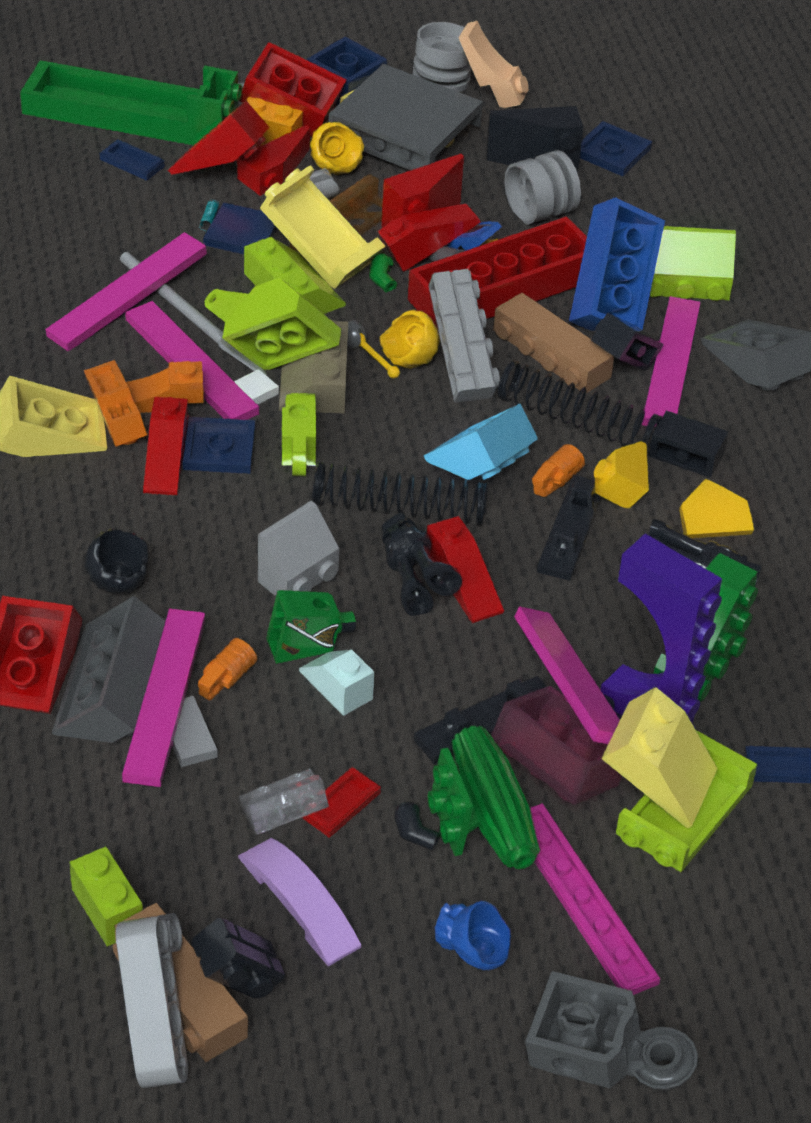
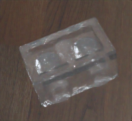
(284, 801)

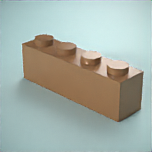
(553, 342)
(208, 1011)

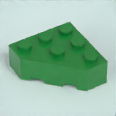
(731, 619)

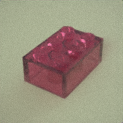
(554, 745)

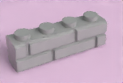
(462, 335)

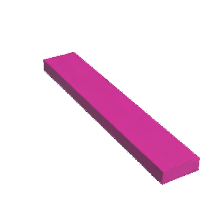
(126, 291)
(176, 346)
(673, 358)
(569, 674)
(164, 698)
(590, 908)

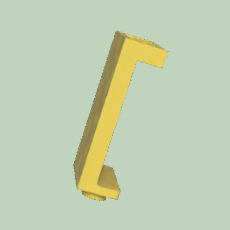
(318, 228)

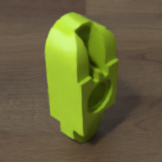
(299, 432)

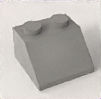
(297, 552)

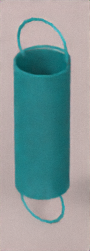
(210, 212)

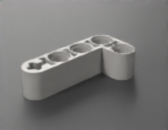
(152, 998)

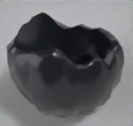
(117, 561)

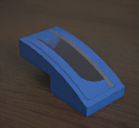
(475, 236)

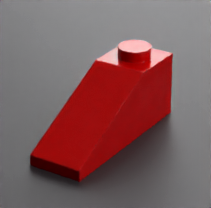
(274, 160)
(424, 232)
(166, 445)
(456, 546)

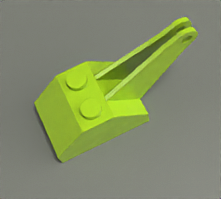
(273, 323)

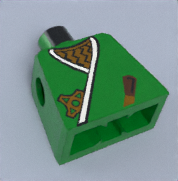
(305, 625)

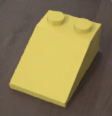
(48, 421)
(662, 755)

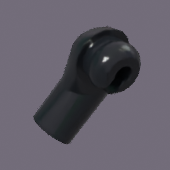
(411, 828)

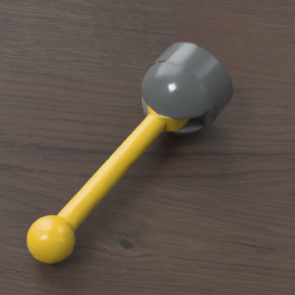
(358, 336)

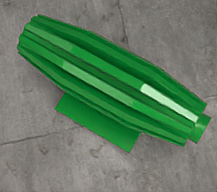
(482, 794)

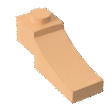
(491, 68)

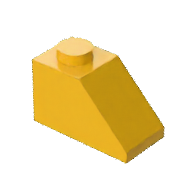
(623, 475)

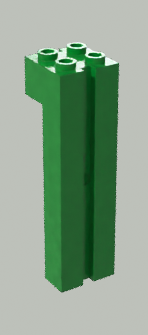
(131, 102)

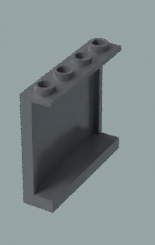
(406, 116)

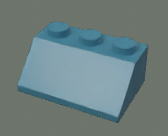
(486, 445)

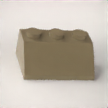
(319, 374)

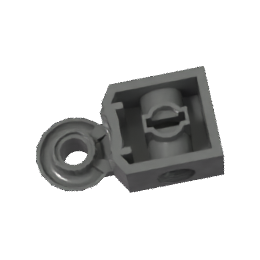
(596, 1037)

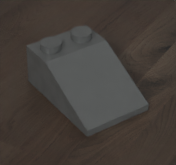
(762, 352)

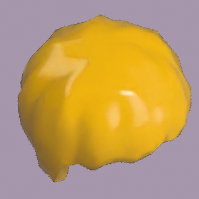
(336, 148)
(411, 340)

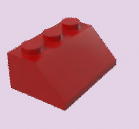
(294, 82)

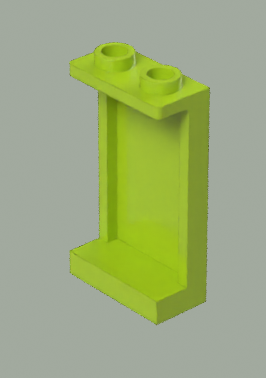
(669, 840)

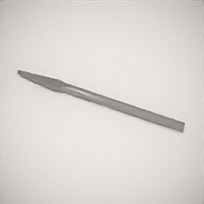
(194, 316)

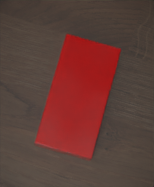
(345, 800)

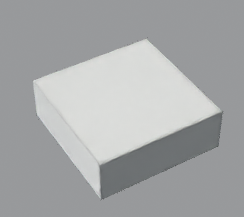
(258, 386)

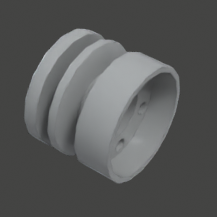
(441, 56)
(542, 187)

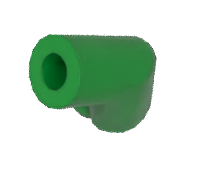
(379, 270)

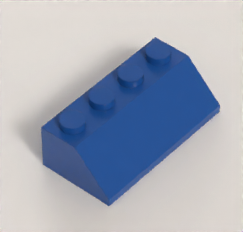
(617, 264)

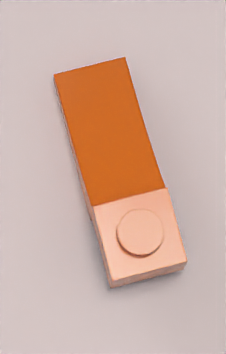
(177, 381)
(115, 403)

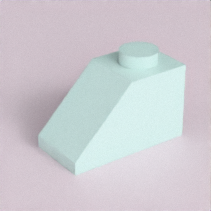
(341, 679)

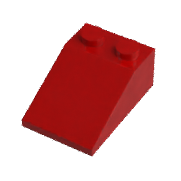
(235, 136)
(423, 189)
(35, 651)

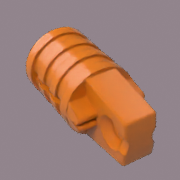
(558, 470)
(228, 664)

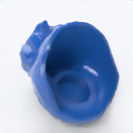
(475, 934)

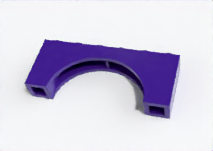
(684, 607)

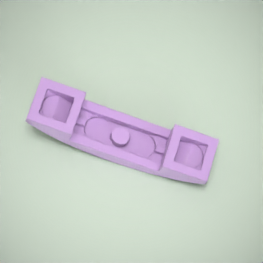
(304, 898)

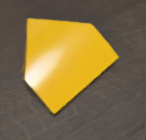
(715, 512)

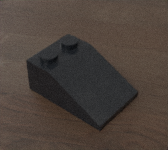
(533, 132)

